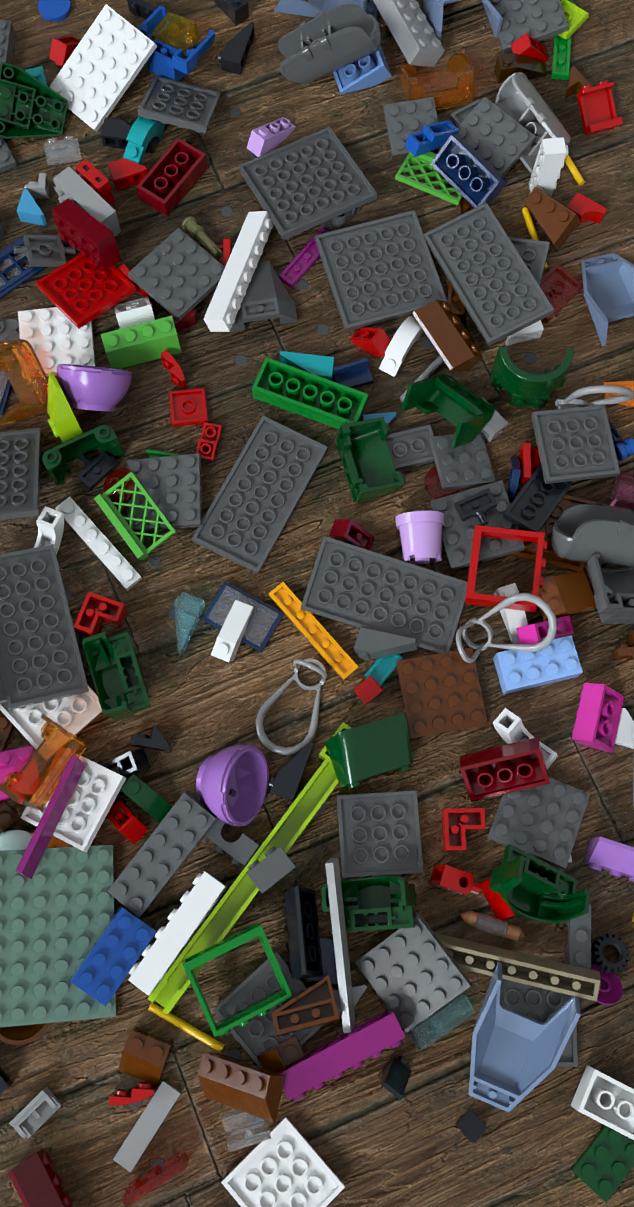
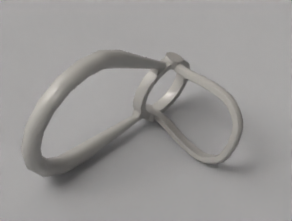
(627, 395)
(517, 647)
(315, 715)

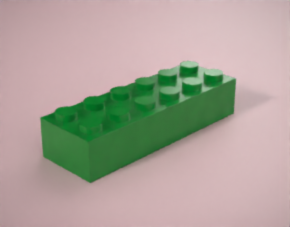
(308, 394)

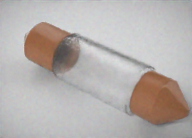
(492, 925)

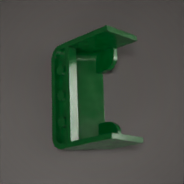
(453, 402)

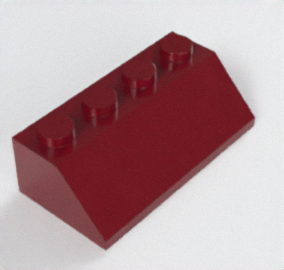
(504, 769)
(38, 1183)

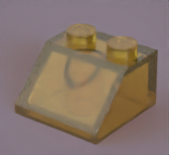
(177, 32)

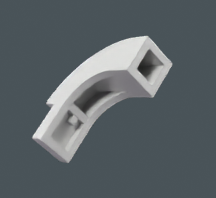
(404, 338)
(50, 528)
(512, 731)

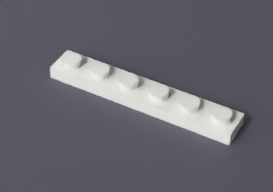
(99, 543)

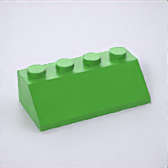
(141, 343)

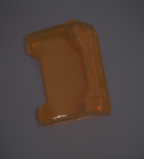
(448, 87)

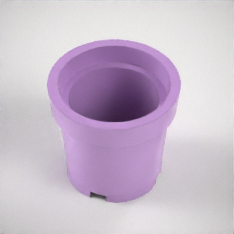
(421, 535)

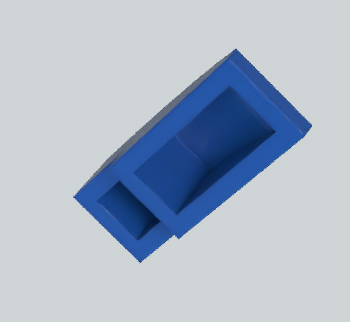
(430, 137)

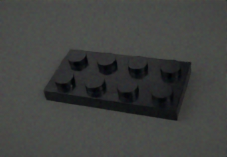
(536, 502)

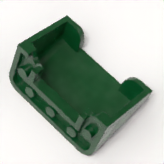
(99, 437)
(368, 460)
(371, 750)

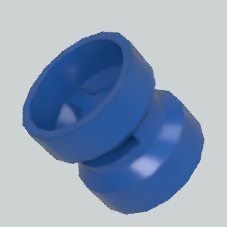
(624, 448)

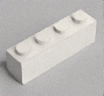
(548, 165)

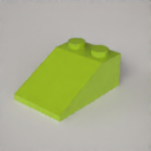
(61, 416)

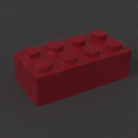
(172, 176)
(86, 234)

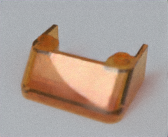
(27, 379)
(44, 769)

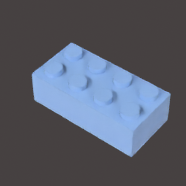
(532, 669)

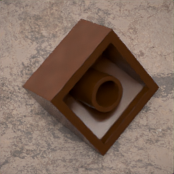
(145, 1056)

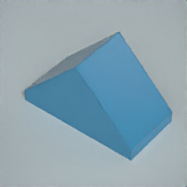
(29, 211)

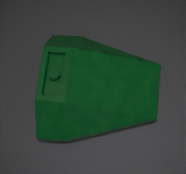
(28, 106)

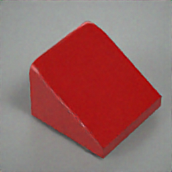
(368, 690)

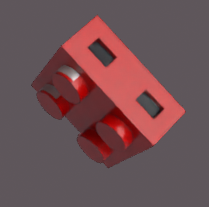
(95, 180)

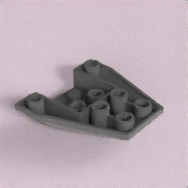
(265, 299)

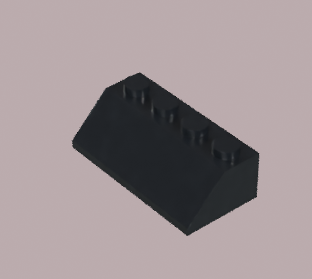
(303, 933)

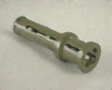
(198, 233)

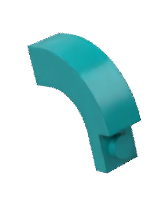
(140, 136)

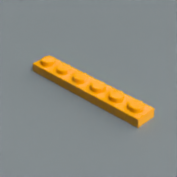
(313, 631)

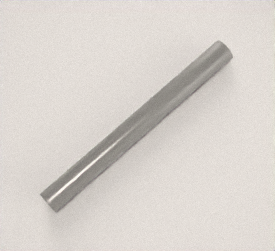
(433, 366)

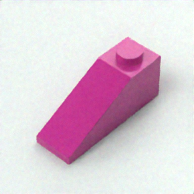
(538, 631)

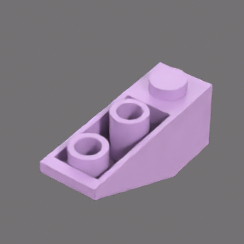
(269, 136)

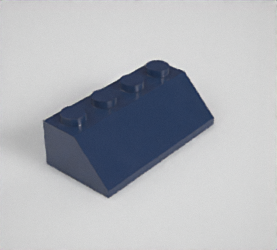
(468, 171)

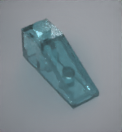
(187, 614)

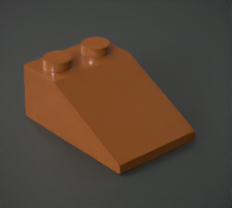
(566, 594)

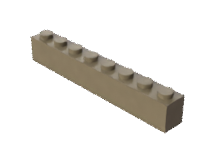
(523, 968)

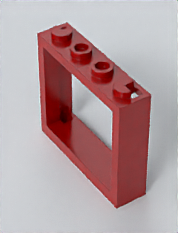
(510, 534)

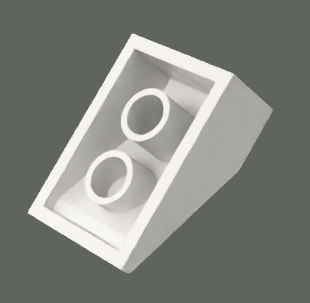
(606, 1101)

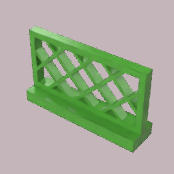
(424, 162)
(125, 528)

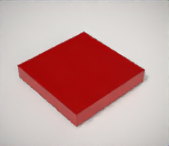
(188, 407)

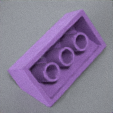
(610, 856)

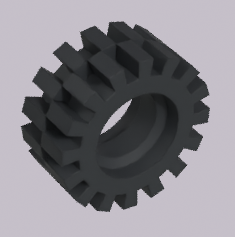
(622, 953)

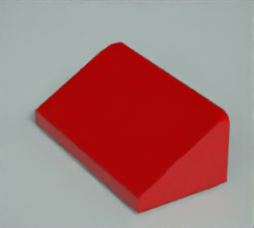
(499, 907)

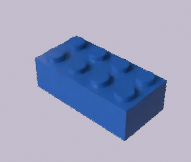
(112, 956)

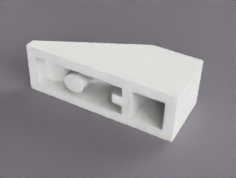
(511, 618)
(232, 631)

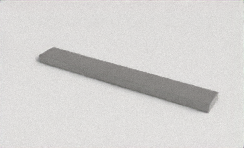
(340, 944)

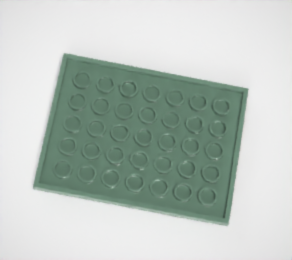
(49, 931)

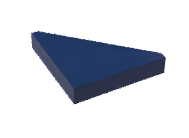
(514, 478)

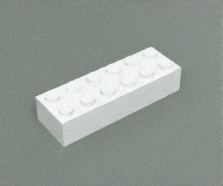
(178, 932)

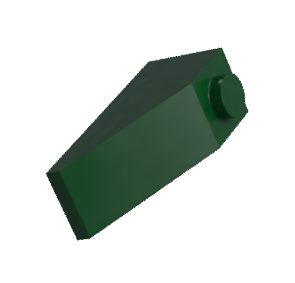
(146, 798)

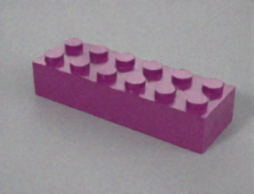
(342, 1053)

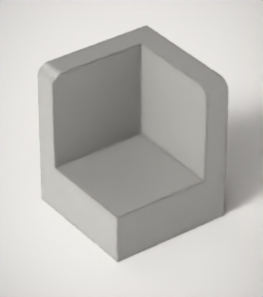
(39, 189)

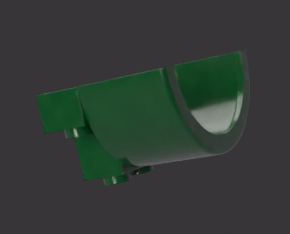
(527, 387)

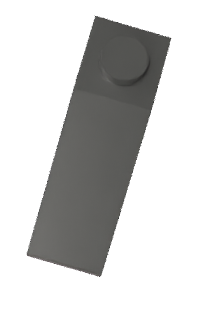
(381, 644)

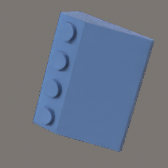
(363, 73)

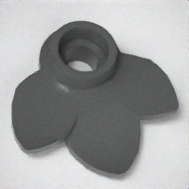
(8, 330)

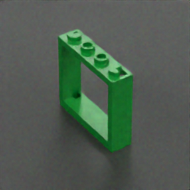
(259, 1008)

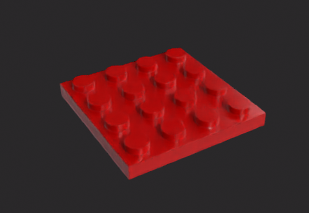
(85, 290)

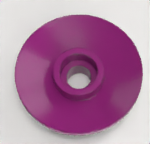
(610, 988)

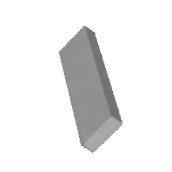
(147, 1126)

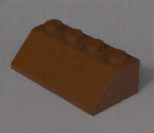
(448, 335)
(241, 1085)

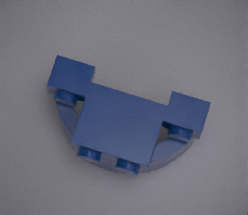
(167, 60)

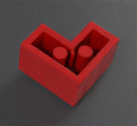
(95, 611)
(455, 824)

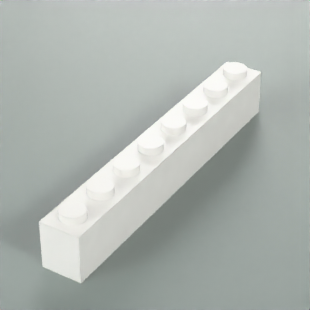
(238, 272)

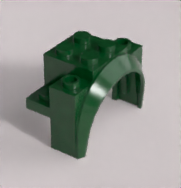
(116, 675)
(526, 886)
(375, 903)

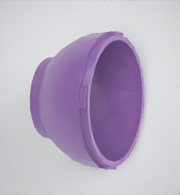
(93, 386)
(237, 769)

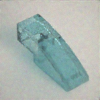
(441, 1022)

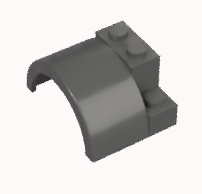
(612, 592)

